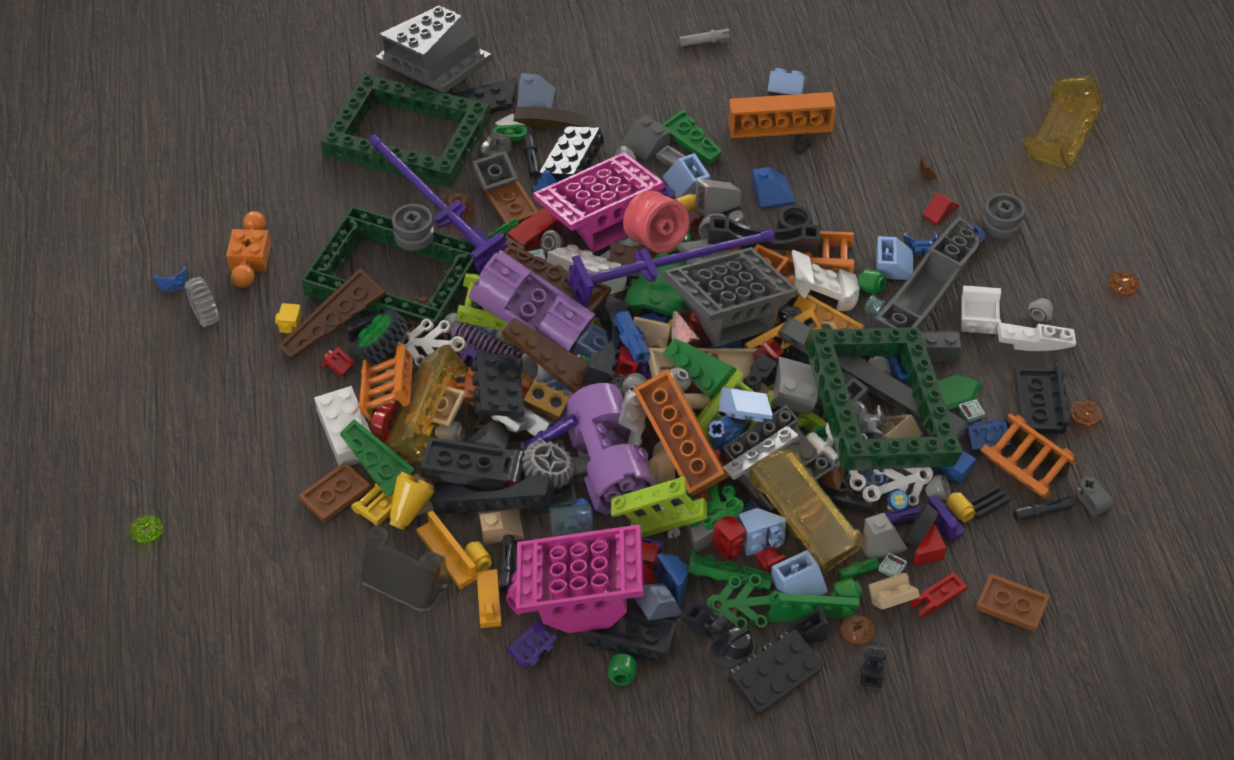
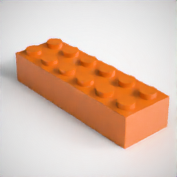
(781, 115)
(680, 432)

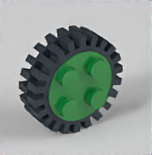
(381, 336)

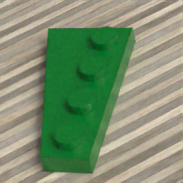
(691, 137)
(704, 370)
(375, 456)
(721, 571)
(795, 606)

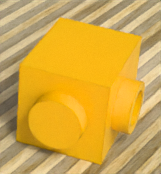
(289, 317)

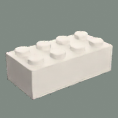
(592, 263)
(336, 412)

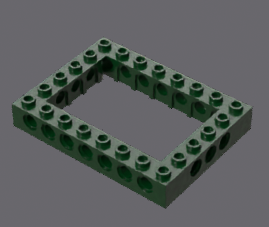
(441, 171)
(321, 278)
(854, 452)

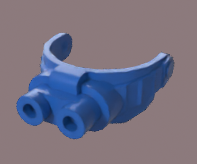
(920, 246)
(172, 283)

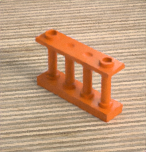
(827, 240)
(400, 384)
(1026, 475)

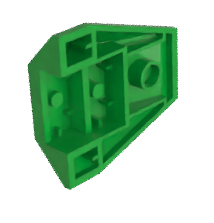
(656, 295)

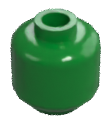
(872, 281)
(847, 588)
(622, 669)

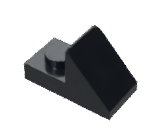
(357, 324)

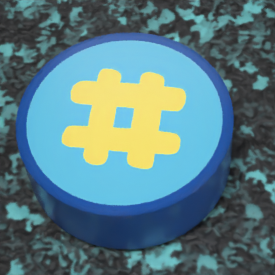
(898, 500)

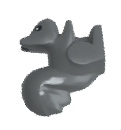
(872, 423)

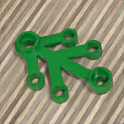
(731, 507)
(741, 602)

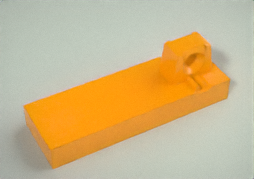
(488, 598)

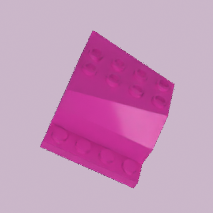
(598, 199)
(580, 577)

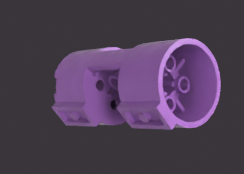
(516, 292)
(614, 464)

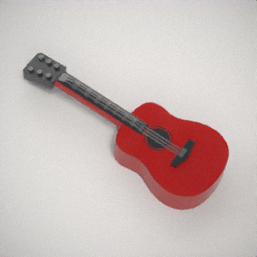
(385, 416)

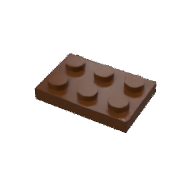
(511, 202)
(334, 492)
(1012, 602)

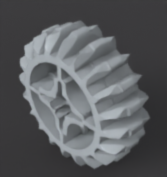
(202, 301)
(548, 460)

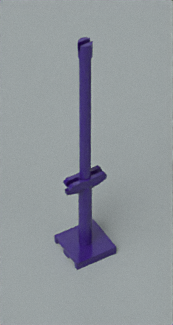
(448, 214)
(582, 282)

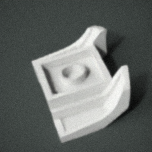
(839, 286)

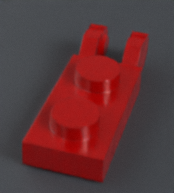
(939, 594)

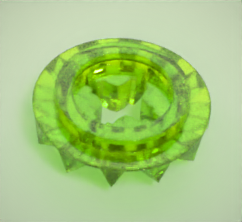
(149, 534)

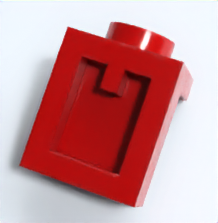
(337, 361)
(769, 558)

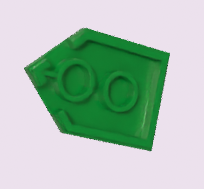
(958, 390)

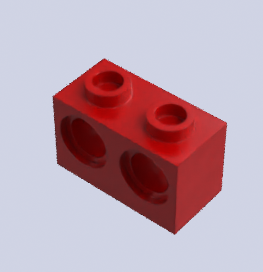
(728, 538)

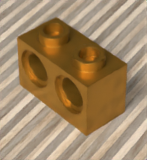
(543, 406)

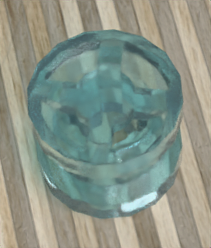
(875, 305)

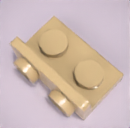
(892, 591)

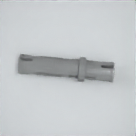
(711, 36)

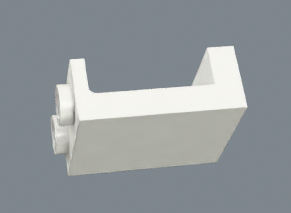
(980, 309)

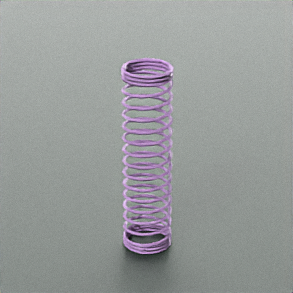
(463, 334)

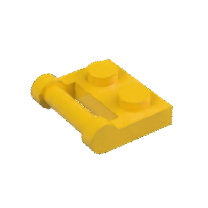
(378, 509)

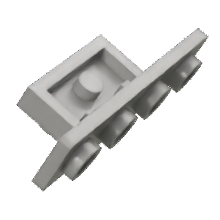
(633, 417)
(530, 422)
(766, 448)

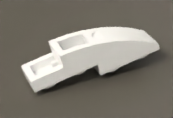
(1036, 339)

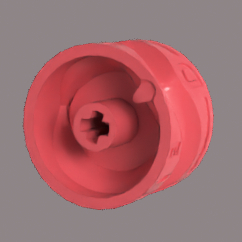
(656, 221)

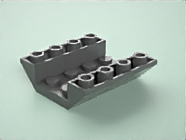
(815, 463)

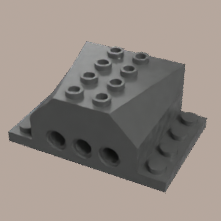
(433, 49)
(732, 294)

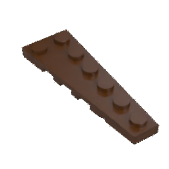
(340, 307)
(551, 357)

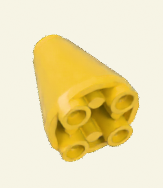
(408, 499)

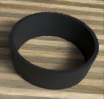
(920, 525)

